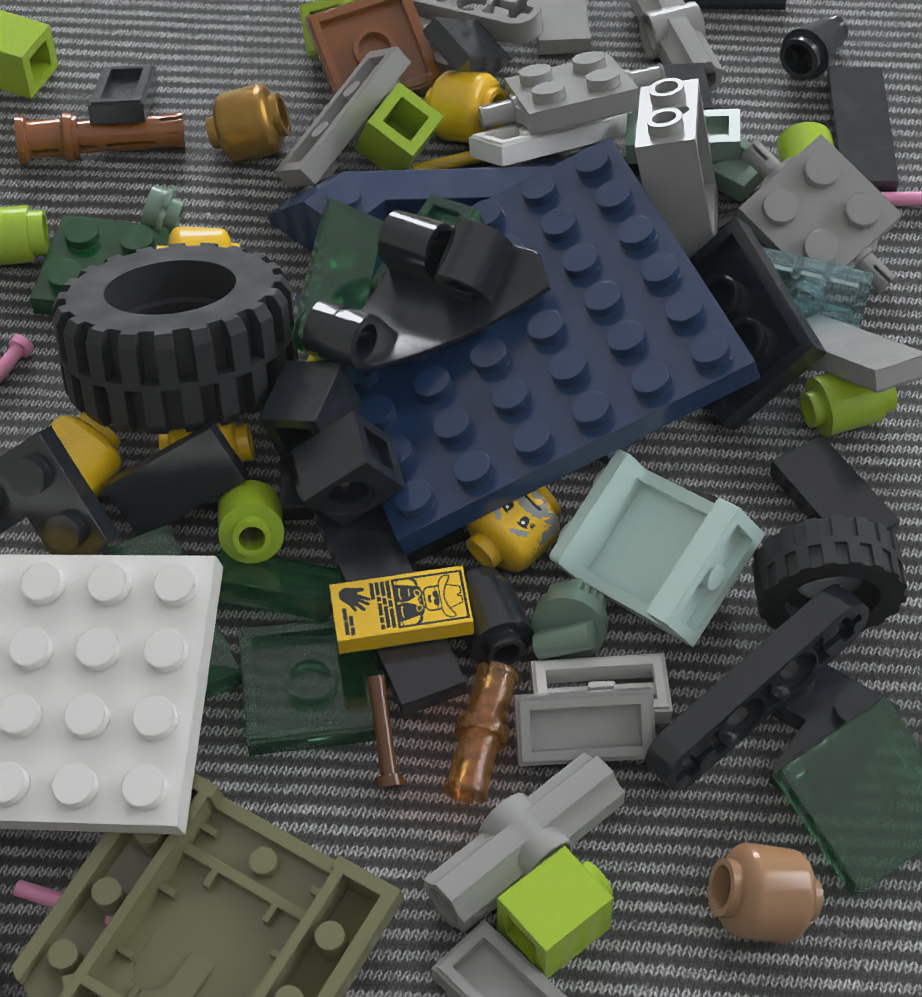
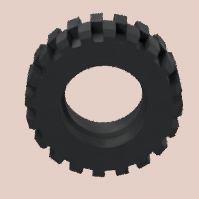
(174, 336)

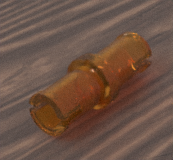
(481, 733)

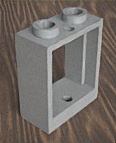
(678, 160)

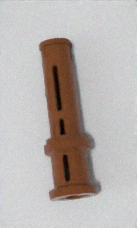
(73, 136)

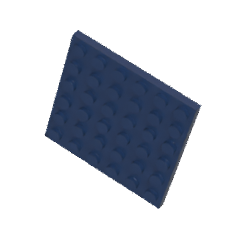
(567, 378)

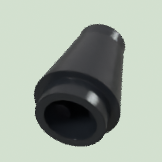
(812, 47)

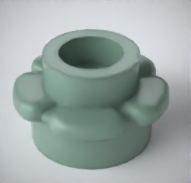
(163, 208)

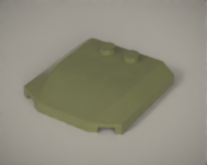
(209, 914)

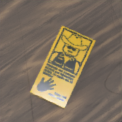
(401, 609)

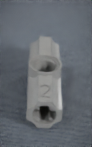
(676, 35)
(521, 837)

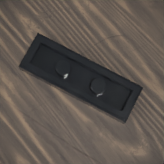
(863, 123)

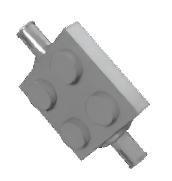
(569, 93)
(819, 208)

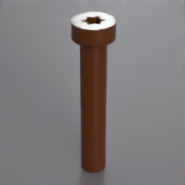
(383, 734)

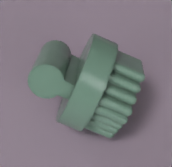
(569, 621)

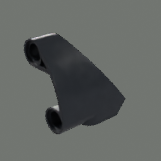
(436, 292)

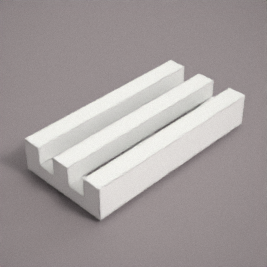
(607, 668)

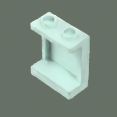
(656, 547)

